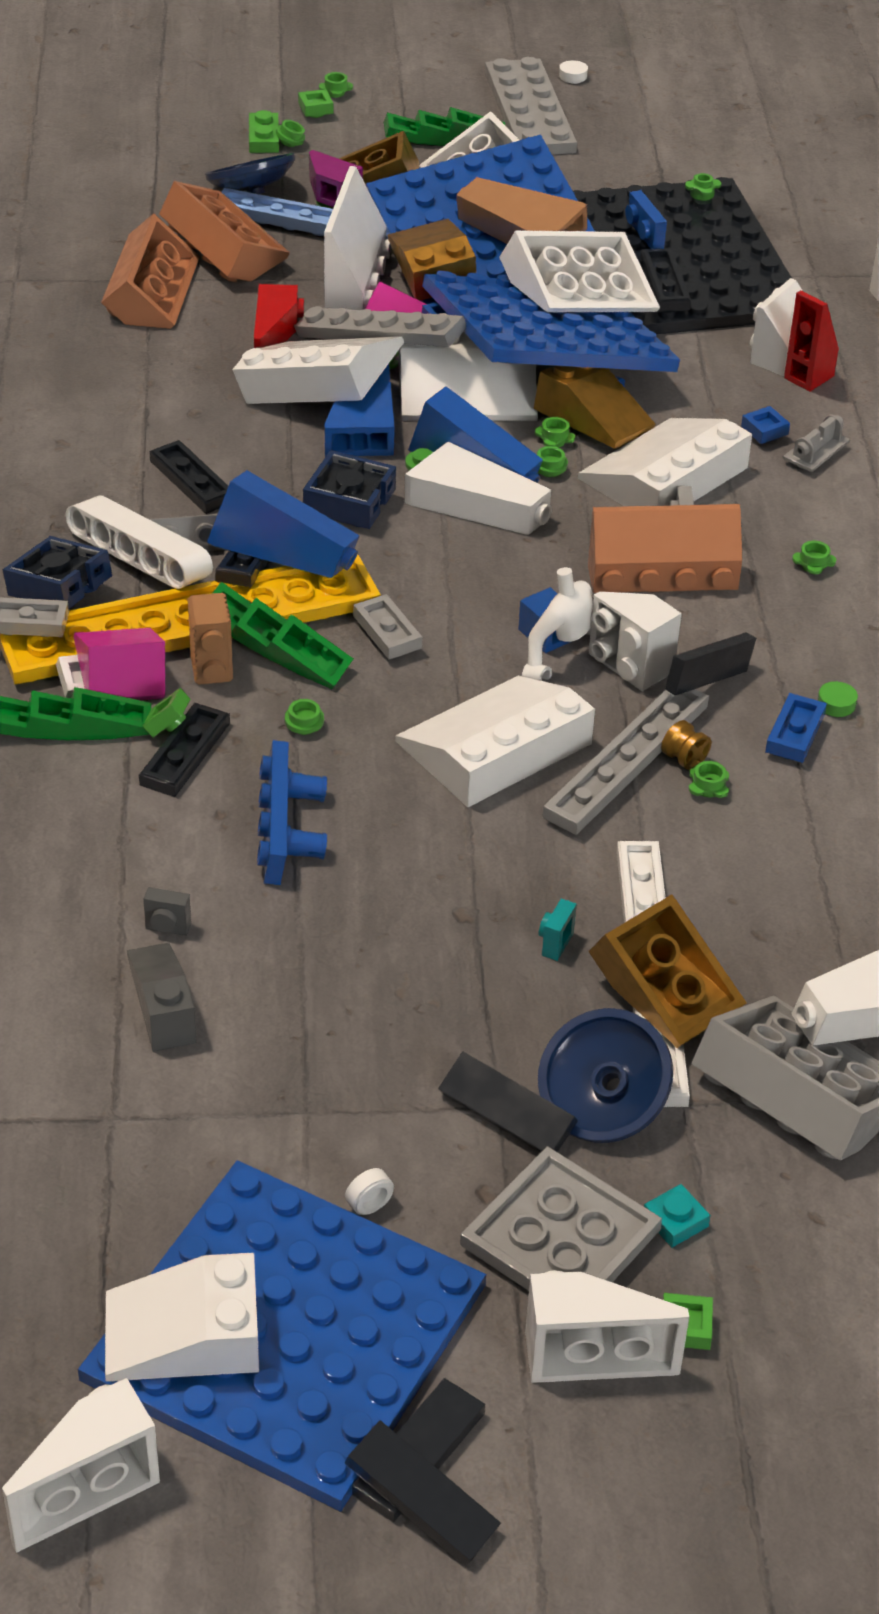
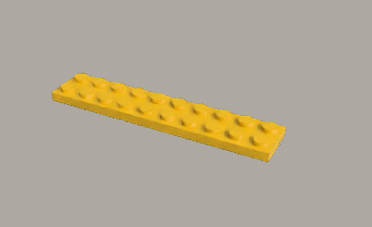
(166, 613)

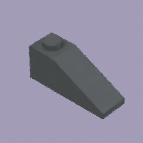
(163, 996)

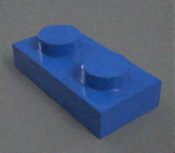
(646, 220)
(796, 727)

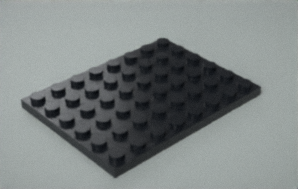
(717, 247)

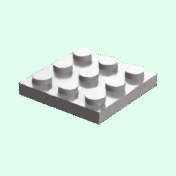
(560, 1222)

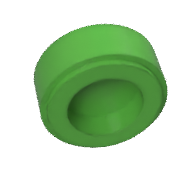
(840, 698)

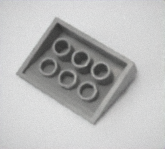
(811, 1090)

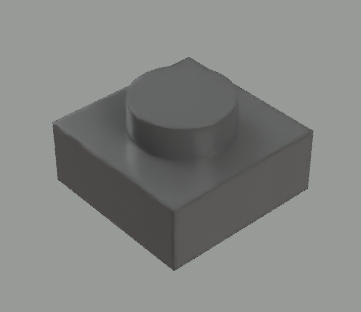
(167, 911)

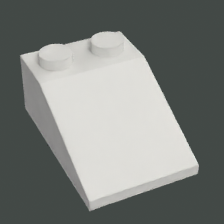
(184, 1321)
(600, 1330)
(85, 1465)

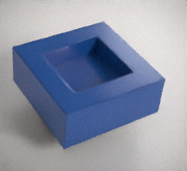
(765, 424)

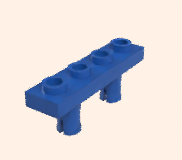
(273, 796)

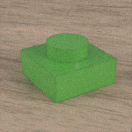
(316, 103)
(167, 713)
(700, 1318)

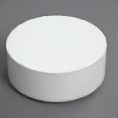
(573, 72)
(369, 1191)

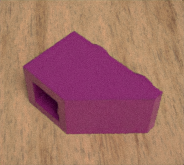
(327, 176)

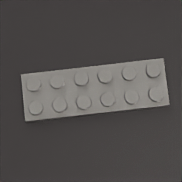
(530, 102)

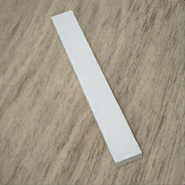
(640, 889)

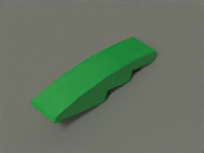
(429, 127)
(284, 640)
(81, 717)

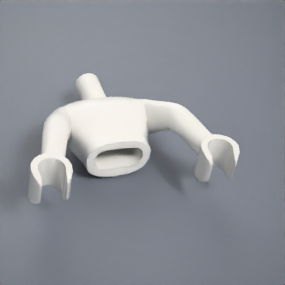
(567, 614)

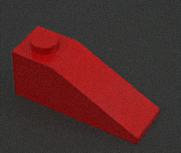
(276, 314)
(811, 344)

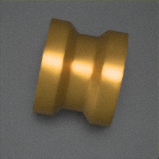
(686, 744)

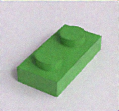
(263, 132)

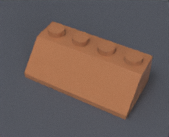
(221, 232)
(151, 276)
(665, 548)

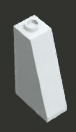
(477, 490)
(841, 1003)

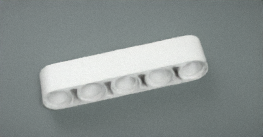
(139, 542)

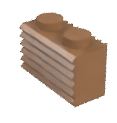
(210, 638)

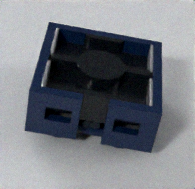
(350, 488)
(58, 571)

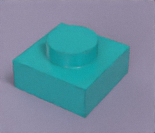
(557, 929)
(680, 1215)

